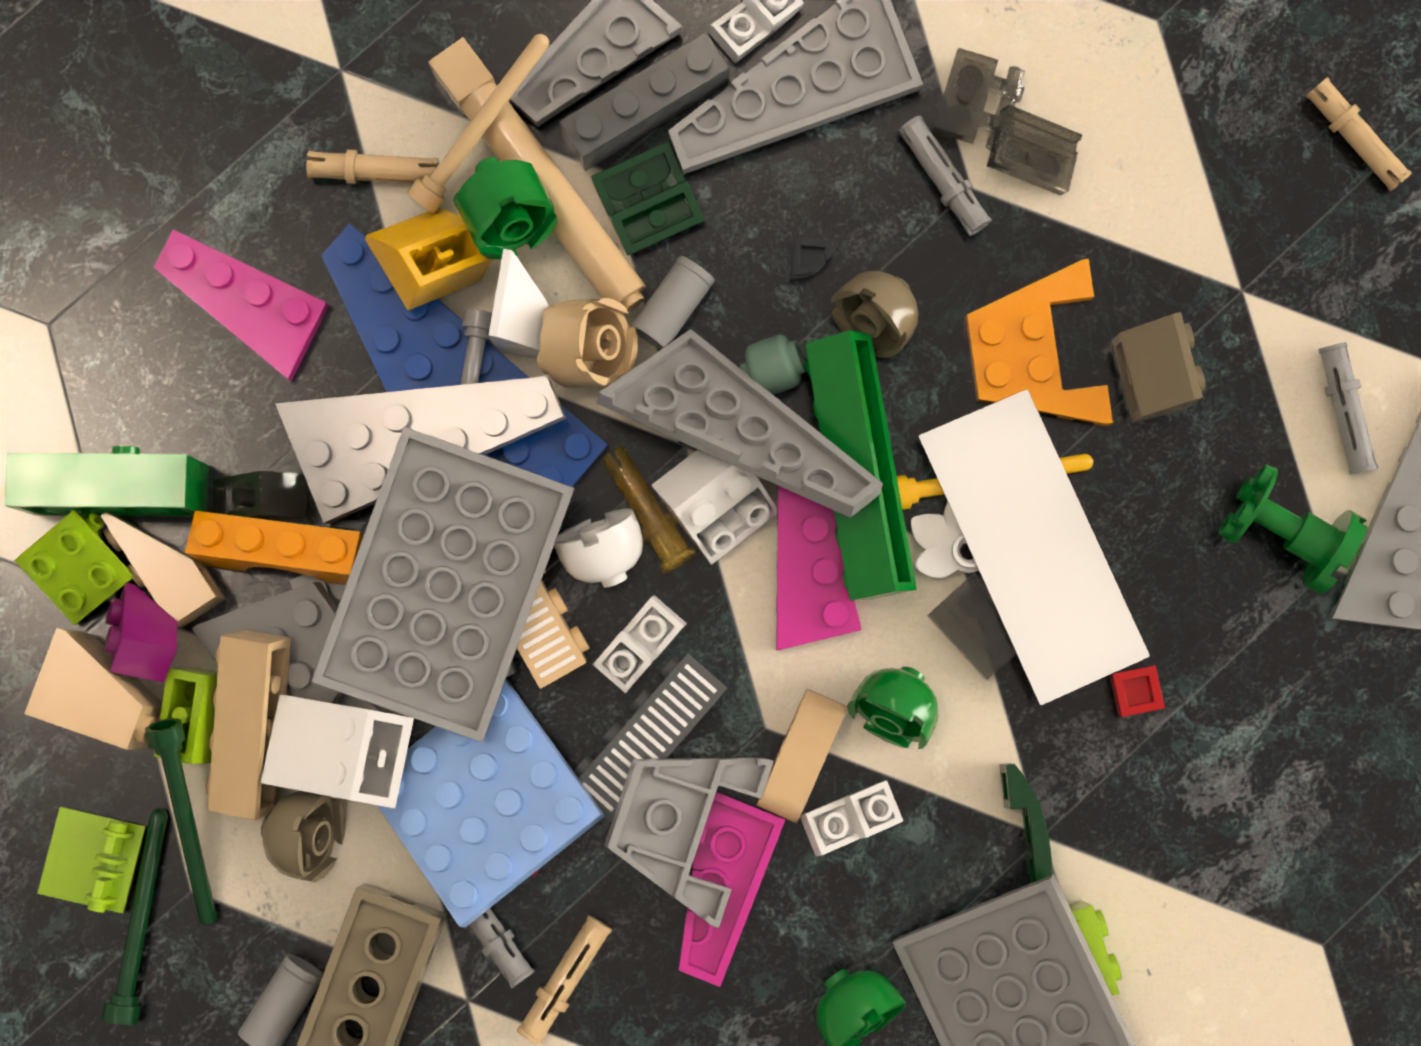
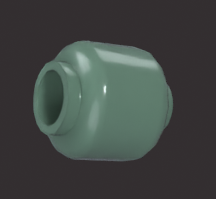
(775, 363)

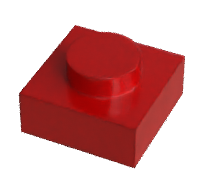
(1137, 691)

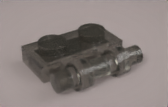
(966, 96)

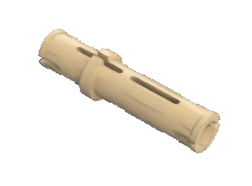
(1358, 134)
(365, 167)
(537, 1025)

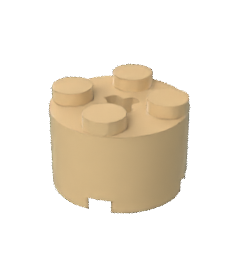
(587, 343)

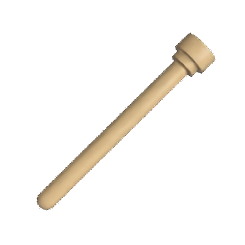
(430, 189)

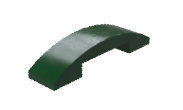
(1018, 795)

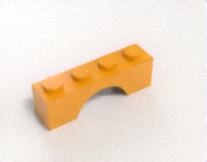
(253, 542)

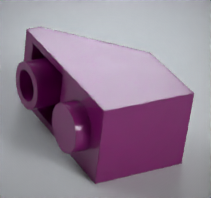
(141, 636)

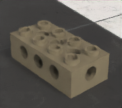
(358, 955)

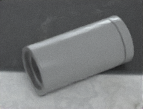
(672, 302)
(281, 1003)

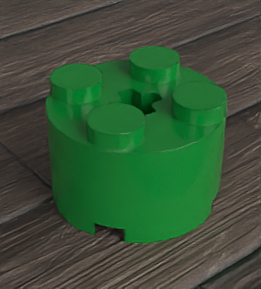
(505, 207)

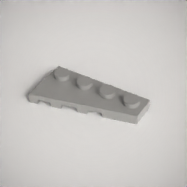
(590, 52)

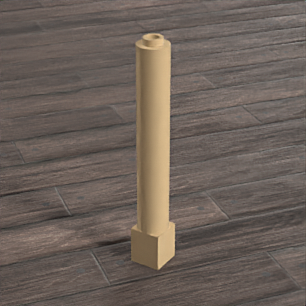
(509, 138)

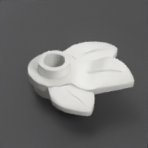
(942, 542)

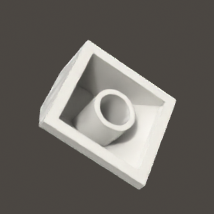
(516, 310)

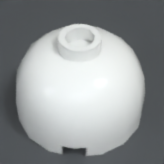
(602, 548)

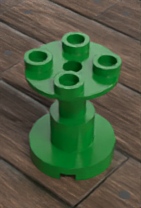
(1306, 536)

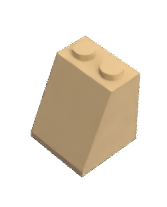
(85, 697)

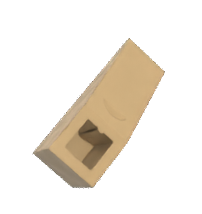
(171, 576)

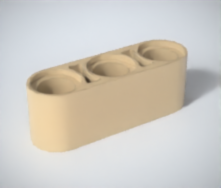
(802, 755)

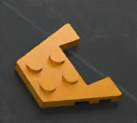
(1017, 350)

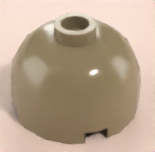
(878, 306)
(302, 834)

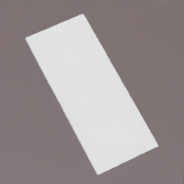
(1034, 546)

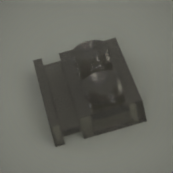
(1034, 150)
(974, 626)

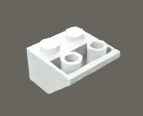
(715, 502)

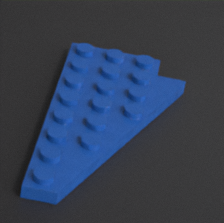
(429, 350)

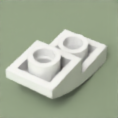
(751, 25)
(639, 644)
(851, 818)

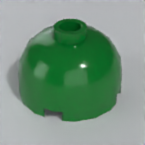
(896, 706)
(856, 1007)

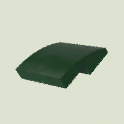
(647, 198)

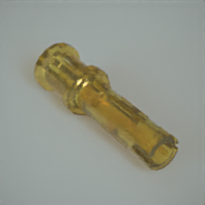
(657, 526)

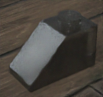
(261, 495)

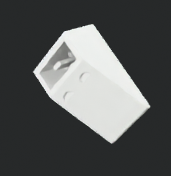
(337, 751)

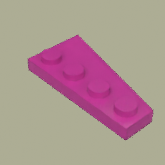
(254, 306)
(809, 574)
(736, 855)

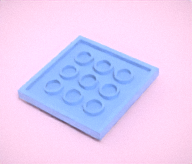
(488, 809)

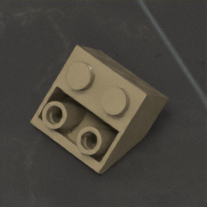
(1158, 368)

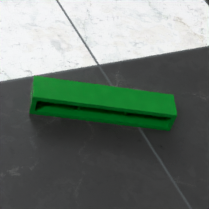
(854, 419)

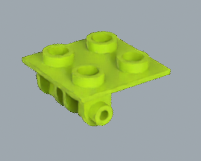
(74, 565)
(91, 860)

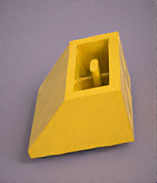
(428, 256)

